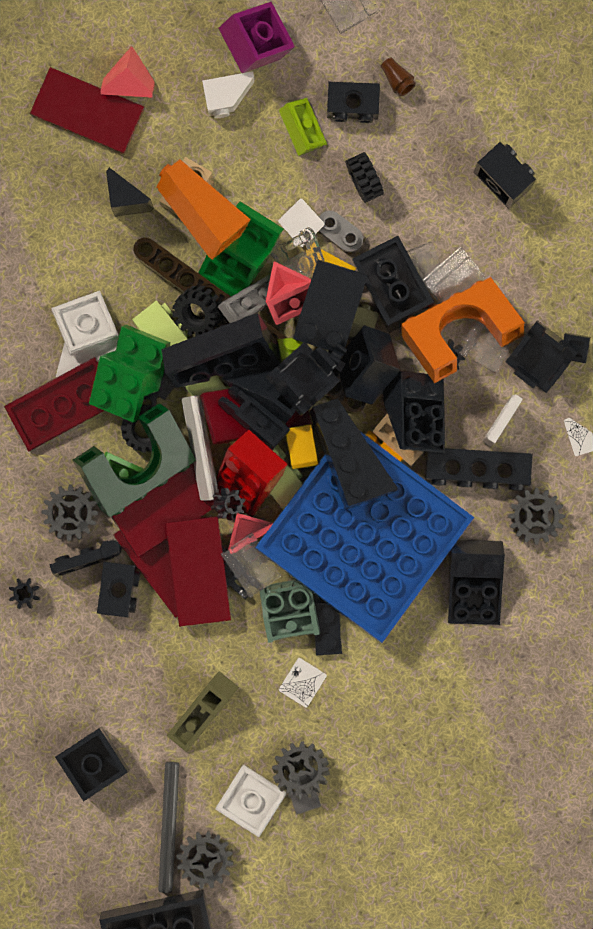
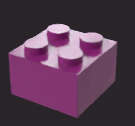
(256, 37)

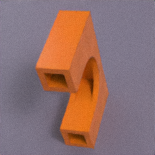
(480, 302)

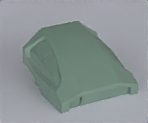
(288, 610)

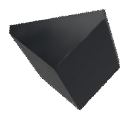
(125, 197)

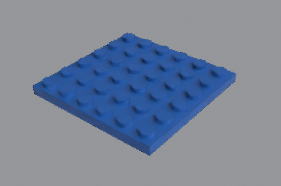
(370, 556)

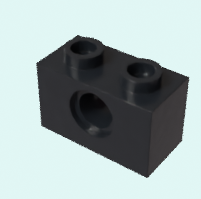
(366, 93)
(112, 574)

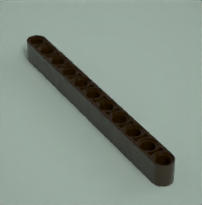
(180, 269)

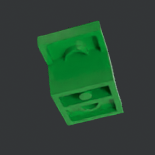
(245, 257)
(129, 373)

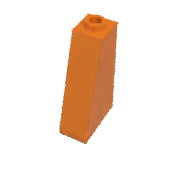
(201, 208)

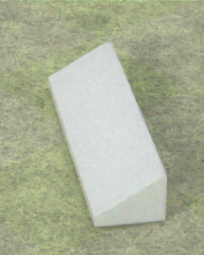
(200, 447)

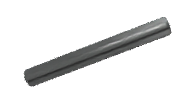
(168, 831)

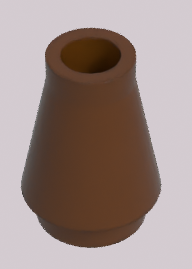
(398, 78)

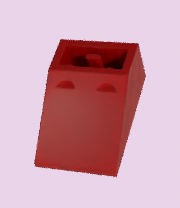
(251, 470)

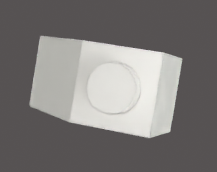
(226, 93)

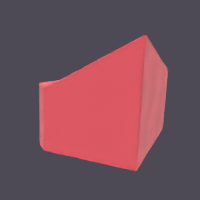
(128, 77)
(286, 293)
(245, 525)

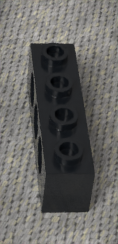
(518, 462)

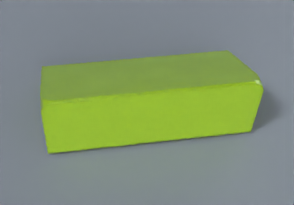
(302, 126)

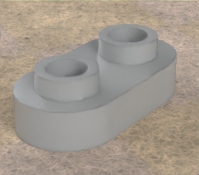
(339, 232)

